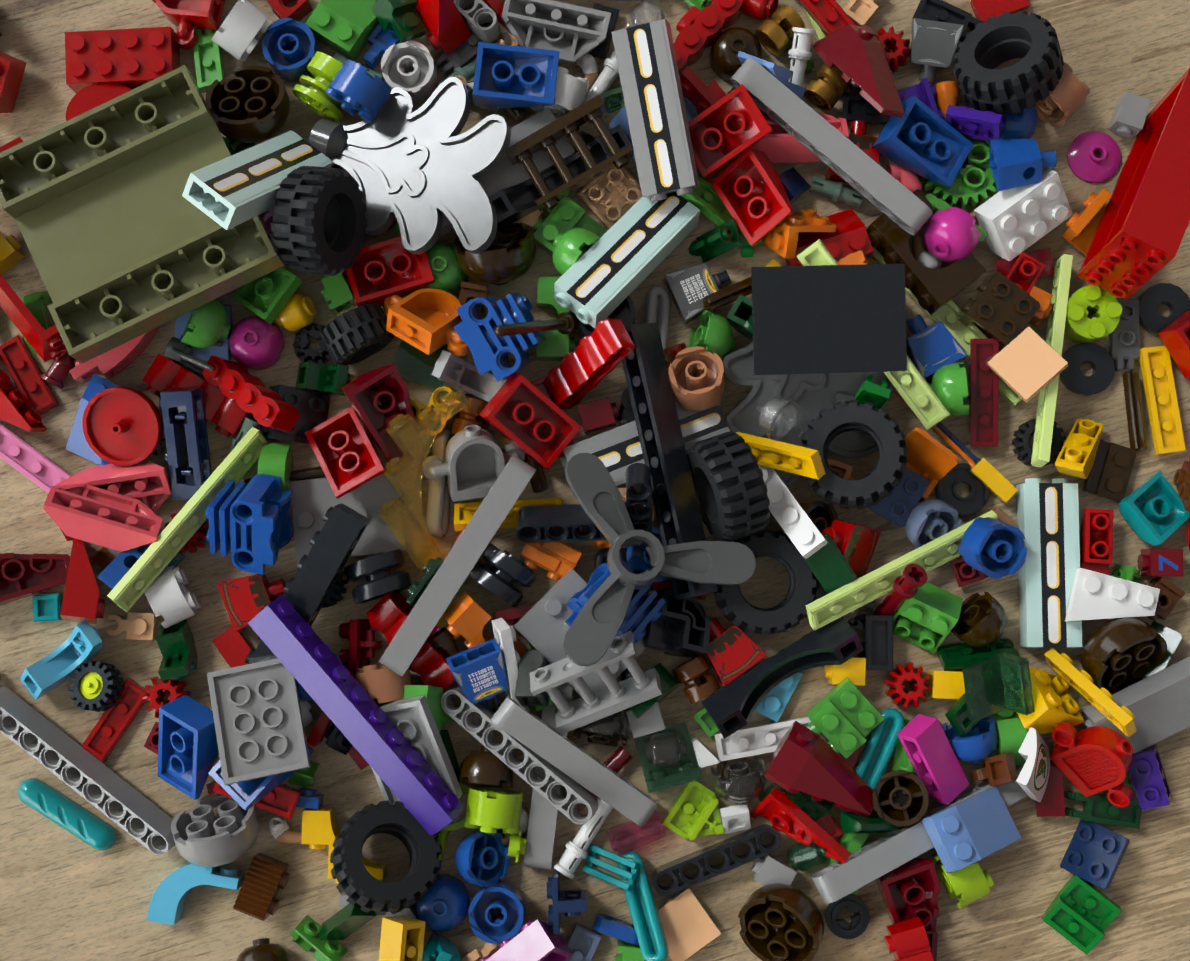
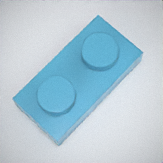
(776, 700)

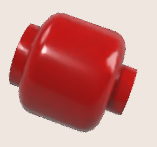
(759, 9)

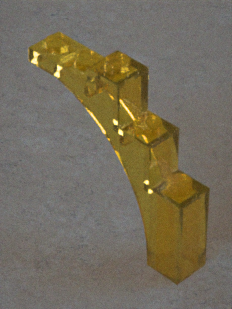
(414, 440)

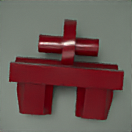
(361, 643)

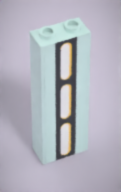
(248, 180)
(625, 257)
(1045, 581)

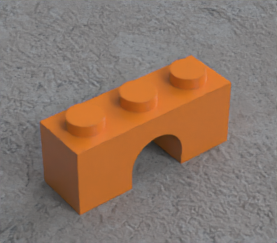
(468, 619)

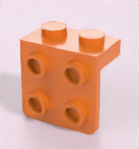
(1083, 226)
(785, 236)
(928, 458)

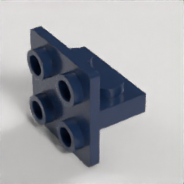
(903, 500)
(1095, 853)
(565, 901)

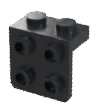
(312, 408)

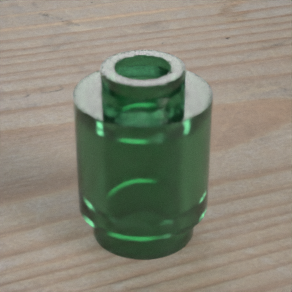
(805, 858)

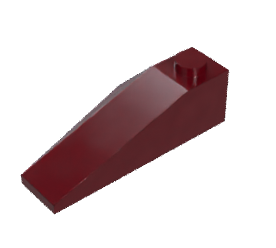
(864, 64)
(378, 400)
(30, 574)
(812, 767)
(913, 893)

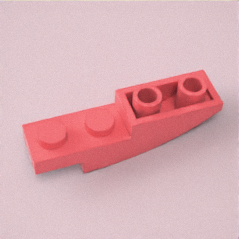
(114, 360)

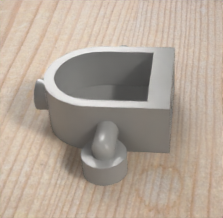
(470, 463)

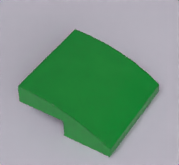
(1081, 913)

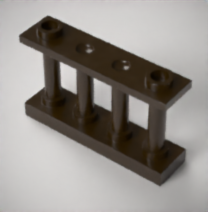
(569, 126)

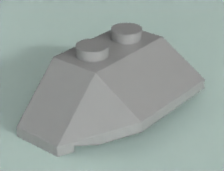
(556, 26)

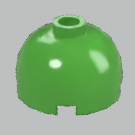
(571, 246)
(445, 268)
(206, 325)
(713, 334)
(952, 388)

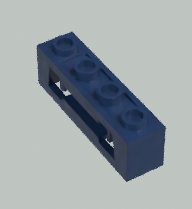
(185, 441)

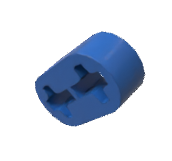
(615, 928)

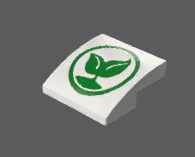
(1036, 769)

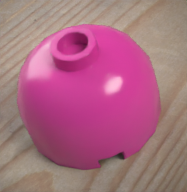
(951, 234)
(256, 343)

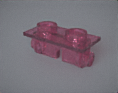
(632, 836)

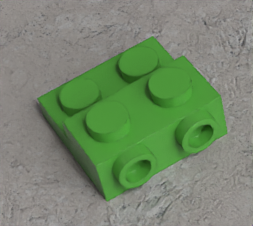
(560, 220)
(268, 293)
(844, 718)

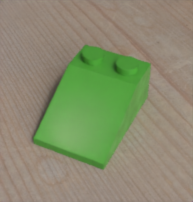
(343, 25)

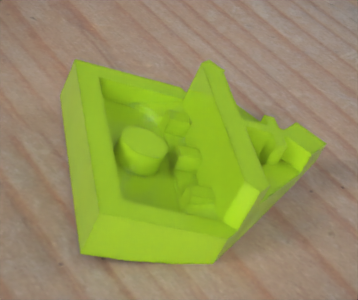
(694, 812)

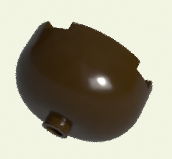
(249, 104)
(503, 260)
(1121, 645)
(781, 924)

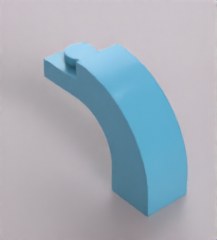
(59, 665)
(170, 895)

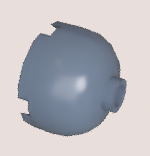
(931, 520)

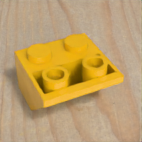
(1051, 703)

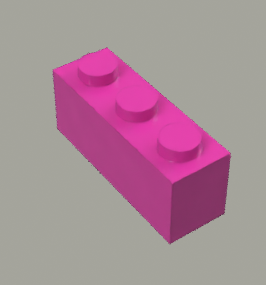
(933, 758)

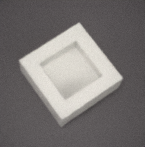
(735, 818)

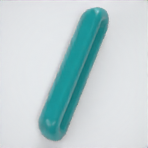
(880, 747)
(67, 814)
(645, 913)

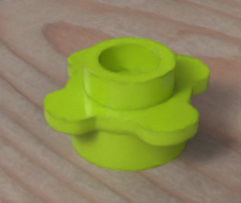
(516, 845)

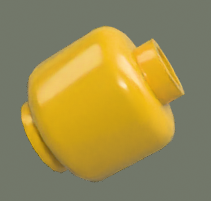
(297, 313)

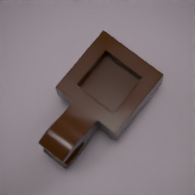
(998, 770)

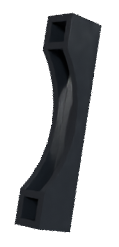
(521, 199)
(735, 703)

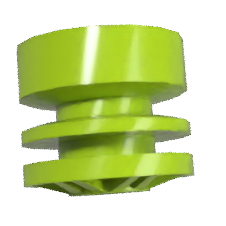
(313, 90)

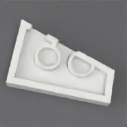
(1109, 597)

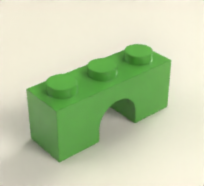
(556, 344)

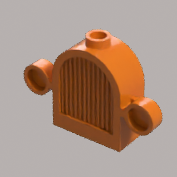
(426, 320)

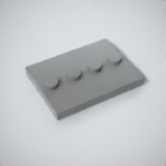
(315, 497)
(546, 628)
(257, 721)
(418, 726)

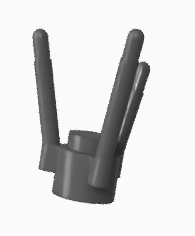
(182, 353)

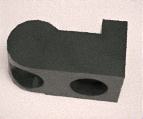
(530, 662)

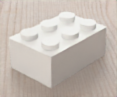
(1023, 215)

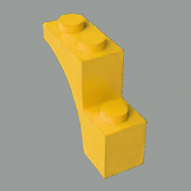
(321, 829)

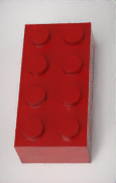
(119, 56)

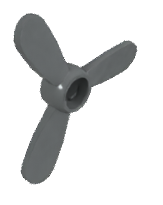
(692, 561)

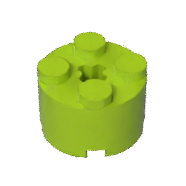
(1103, 311)
(493, 810)
(966, 883)

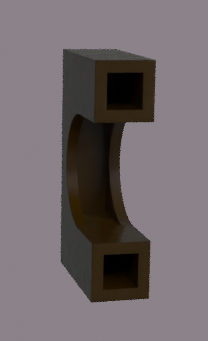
(930, 286)

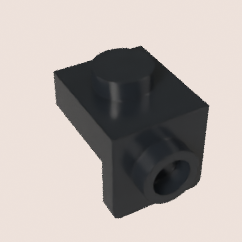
(337, 740)

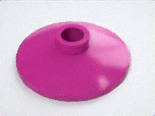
(1085, 164)

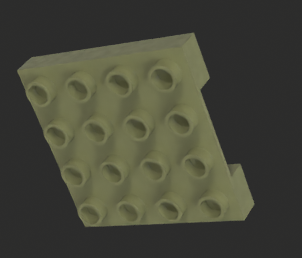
(111, 218)

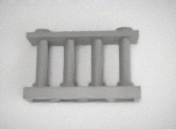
(601, 703)

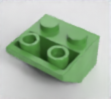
(927, 617)

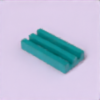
(592, 860)

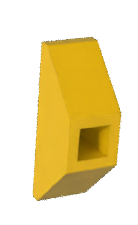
(1080, 449)

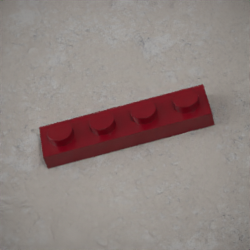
(983, 394)

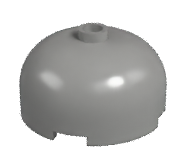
(211, 840)

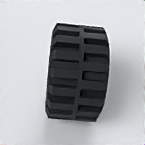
(357, 334)

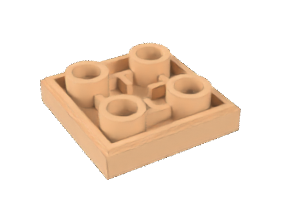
(611, 195)
(1027, 364)
(686, 925)

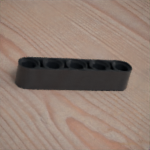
(705, 869)

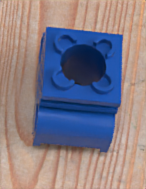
(489, 350)
(250, 522)
(640, 609)

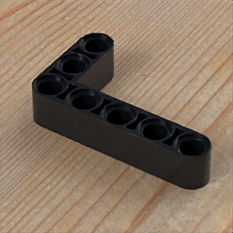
(571, 522)

